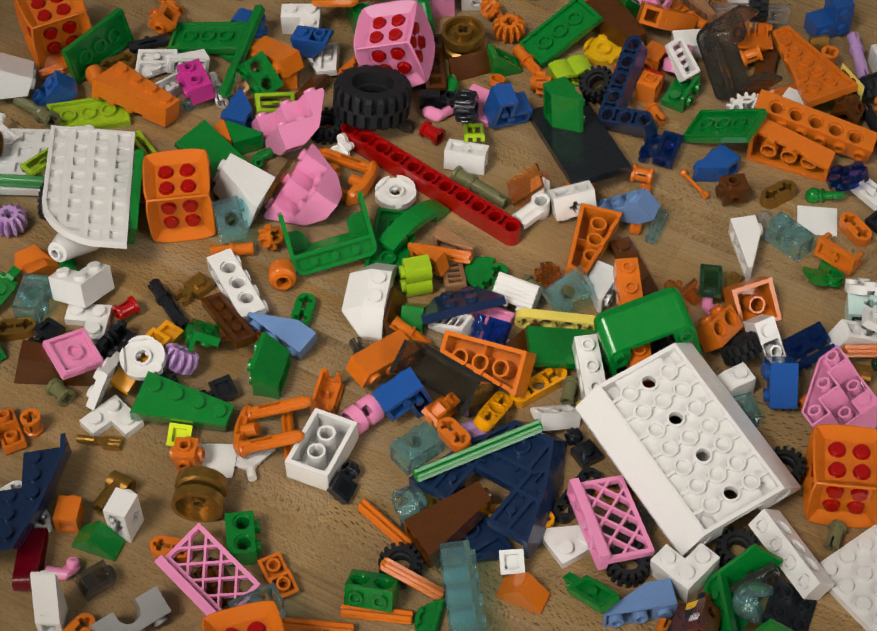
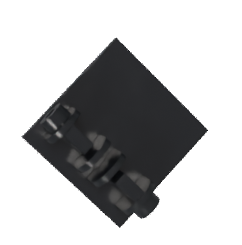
(114, 339)
(789, 607)

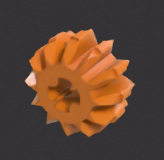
(509, 28)

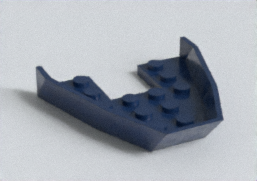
(527, 469)
(25, 505)

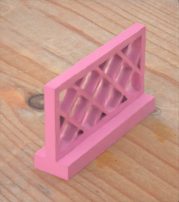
(590, 526)
(189, 585)

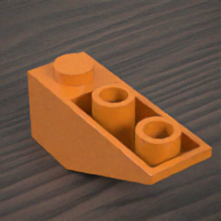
(664, 17)

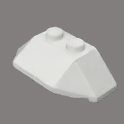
(367, 299)

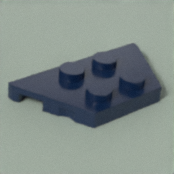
(462, 302)
(486, 541)

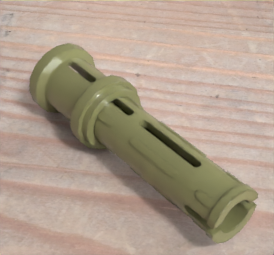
(40, 113)
(473, 183)

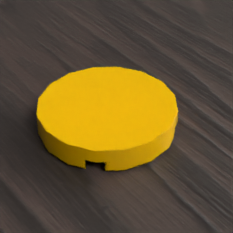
(601, 51)

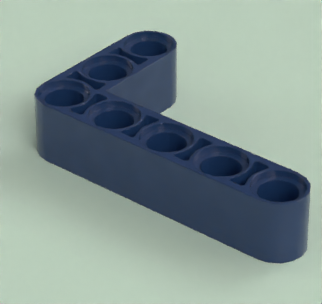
(621, 89)

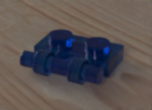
(666, 151)
(495, 330)
(805, 342)

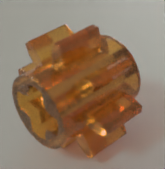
(547, 273)

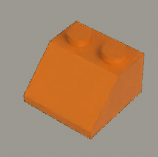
(753, 298)

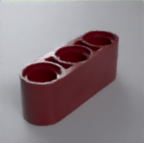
(30, 559)

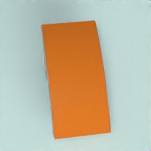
(10, 432)
(275, 570)

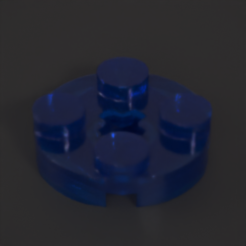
(847, 177)

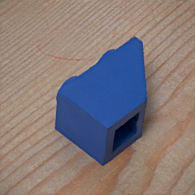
(310, 40)
(55, 89)
(238, 110)
(717, 163)

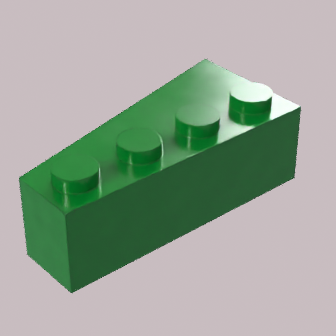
(175, 403)

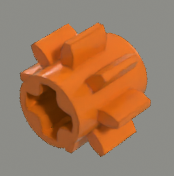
(490, 9)
(537, 81)
(270, 237)

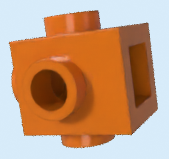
(163, 18)
(187, 452)

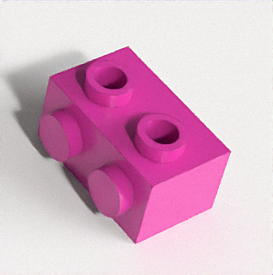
(194, 82)

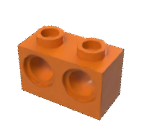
(718, 327)

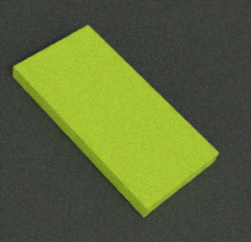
(91, 112)

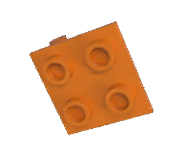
(761, 36)

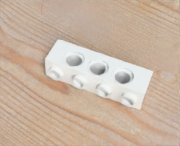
(236, 283)
(588, 363)
(798, 561)

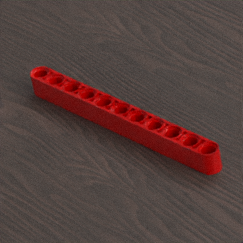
(435, 185)

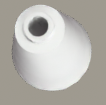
(65, 249)

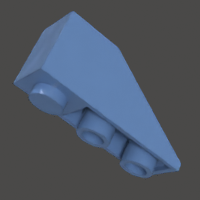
(637, 206)
(288, 332)
(646, 603)

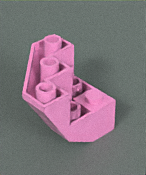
(291, 122)
(307, 192)
(839, 394)

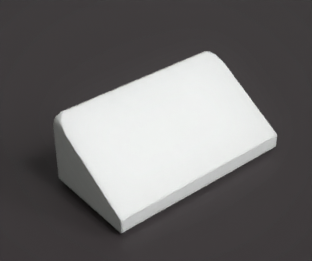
(556, 417)

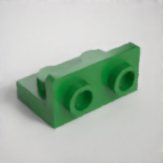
(681, 94)
(204, 332)

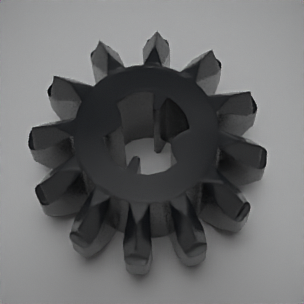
(466, 106)

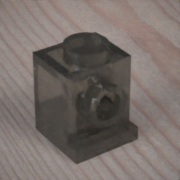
(100, 571)

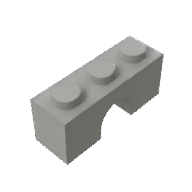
(150, 609)

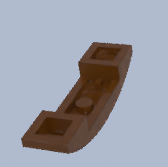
(437, 78)

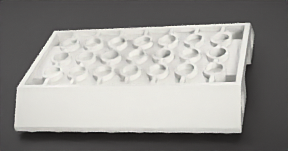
(661, 457)

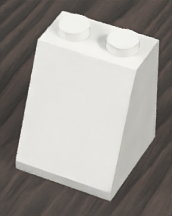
(16, 76)
(245, 181)

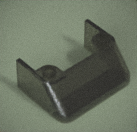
(722, 57)
(445, 375)

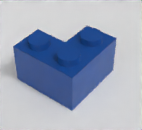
(832, 20)
(506, 107)
(781, 380)
(402, 394)

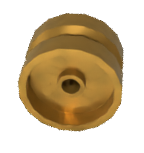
(462, 36)
(199, 494)

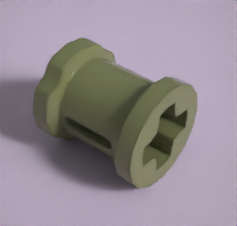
(60, 392)

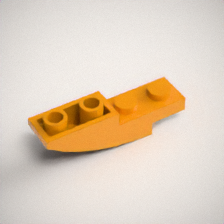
(165, 334)

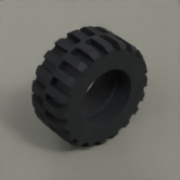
(372, 97)

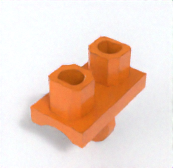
(441, 408)

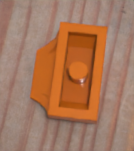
(34, 261)

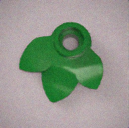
(825, 275)

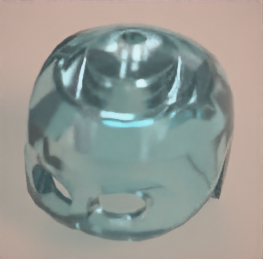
(412, 502)
(746, 602)

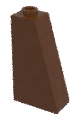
(617, 21)
(37, 368)
(447, 520)

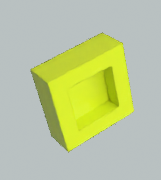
(177, 430)

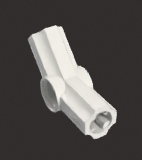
(537, 209)

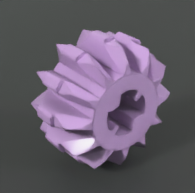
(12, 220)
(180, 359)

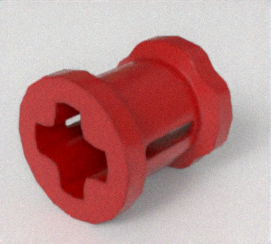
(432, 133)
(126, 308)

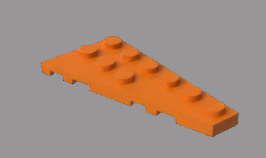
(811, 72)

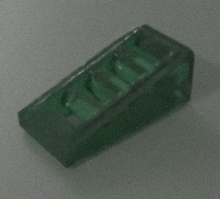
(710, 281)

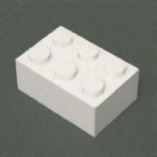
(323, 449)

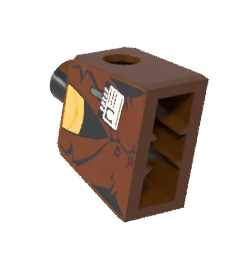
(696, 615)

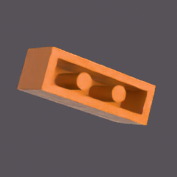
(282, 57)
(375, 360)

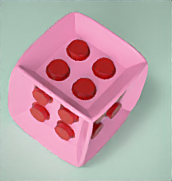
(396, 37)

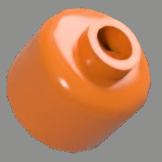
(282, 274)

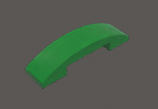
(410, 221)

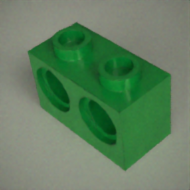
(264, 72)
(241, 538)
(371, 590)

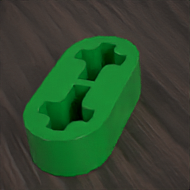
(489, 279)
(307, 312)

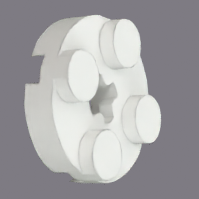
(401, 184)
(860, 286)
(134, 349)

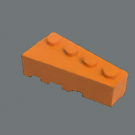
(136, 94)
(790, 152)
(591, 236)
(496, 362)

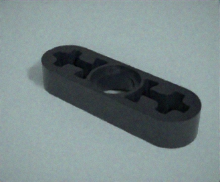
(561, 503)

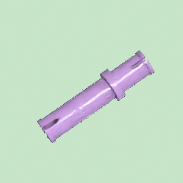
(857, 52)

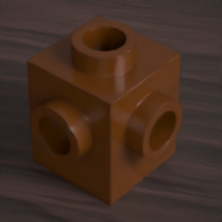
(848, 108)
(732, 189)

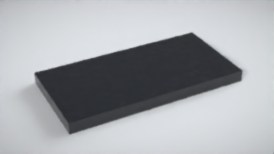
(582, 155)

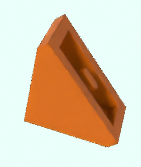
(523, 592)

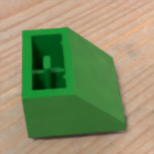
(563, 105)
(269, 367)

